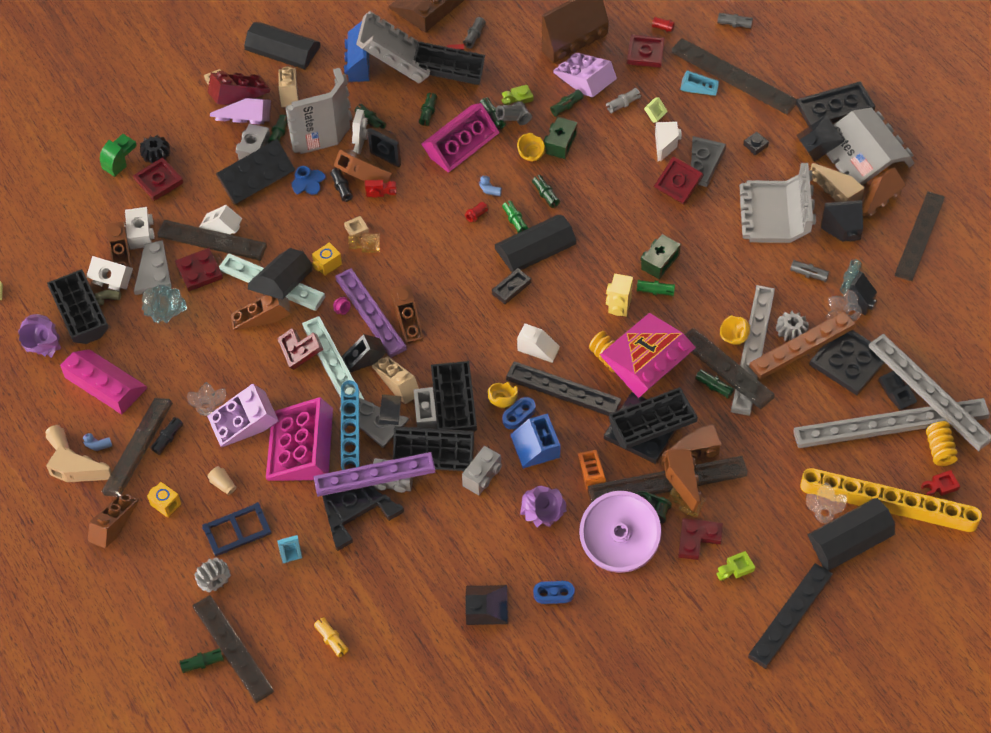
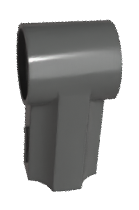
(515, 112)

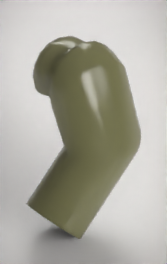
(107, 294)

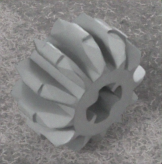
(791, 325)
(212, 574)

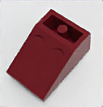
(231, 88)

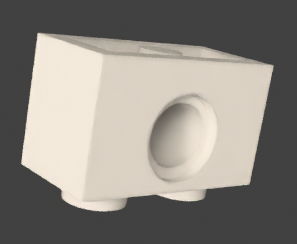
(138, 227)
(119, 273)

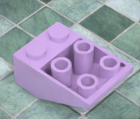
(586, 73)
(247, 109)
(243, 416)

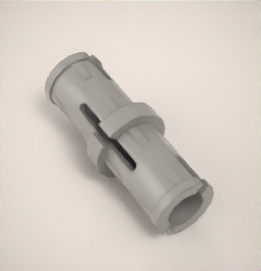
(623, 100)

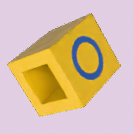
(326, 259)
(164, 499)

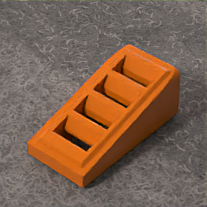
(594, 478)

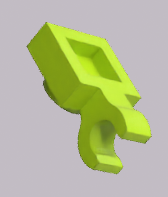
(517, 94)
(738, 565)

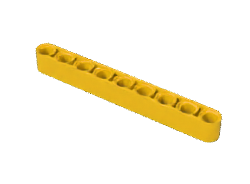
(900, 499)

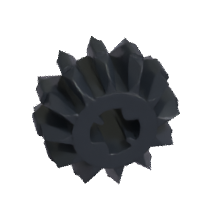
(154, 149)

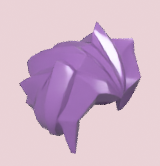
(39, 335)
(543, 505)

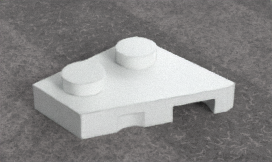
(359, 130)

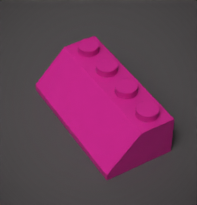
(460, 137)
(102, 380)

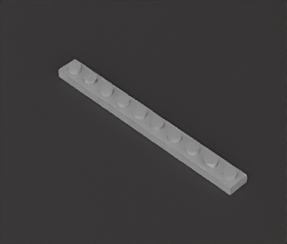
(880, 424)

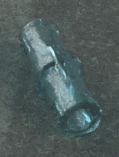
(850, 274)

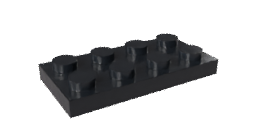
(834, 103)
(255, 171)

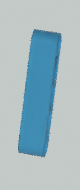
(347, 420)

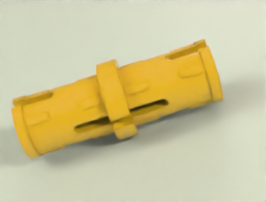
(331, 637)

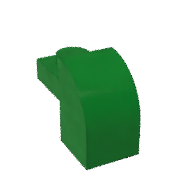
(113, 154)

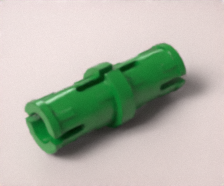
(514, 216)
(655, 287)

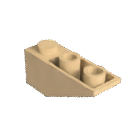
(288, 86)
(838, 185)
(396, 378)
(75, 468)

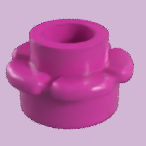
(341, 305)

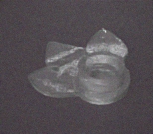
(844, 304)
(206, 397)
(826, 500)

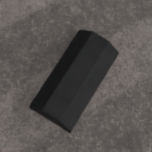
(280, 45)
(450, 62)
(536, 243)
(282, 274)
(78, 307)
(453, 396)
(652, 418)
(448, 447)
(852, 533)

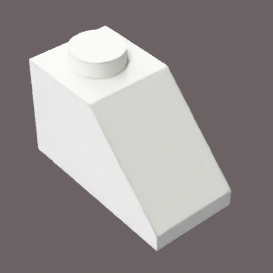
(666, 138)
(222, 220)
(537, 343)

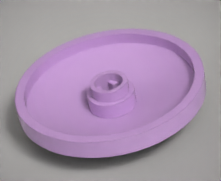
(620, 531)

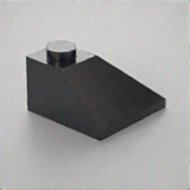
(820, 138)
(384, 145)
(843, 220)
(486, 605)

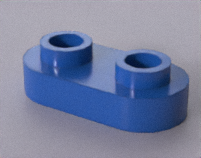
(517, 413)
(553, 590)

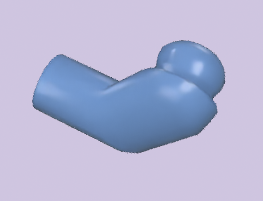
(488, 188)
(94, 444)

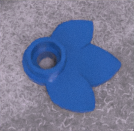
(308, 182)

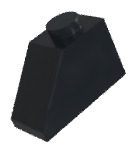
(865, 292)
(364, 353)

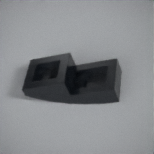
(897, 391)
(390, 409)

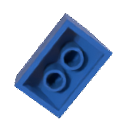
(356, 58)

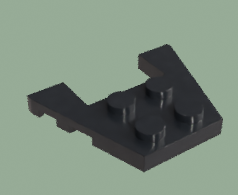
(351, 504)

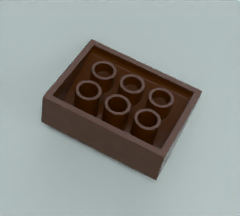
(424, 12)
(572, 27)

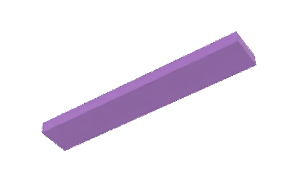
(370, 312)
(374, 474)

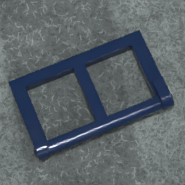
(241, 541)

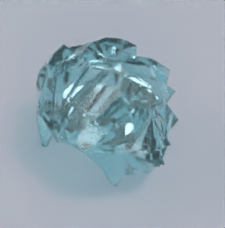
(162, 303)

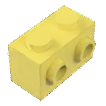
(619, 295)

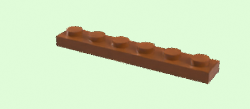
(802, 345)

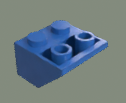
(536, 441)

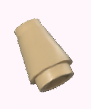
(57, 437)
(221, 480)

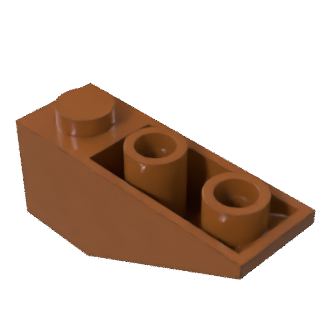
(360, 167)
(881, 189)
(118, 244)
(261, 312)
(406, 313)
(701, 441)
(680, 472)
(110, 521)

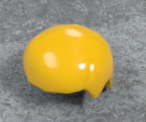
(530, 147)
(735, 330)
(502, 394)

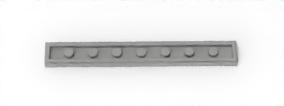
(754, 344)
(931, 392)

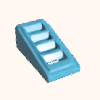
(693, 83)
(289, 549)

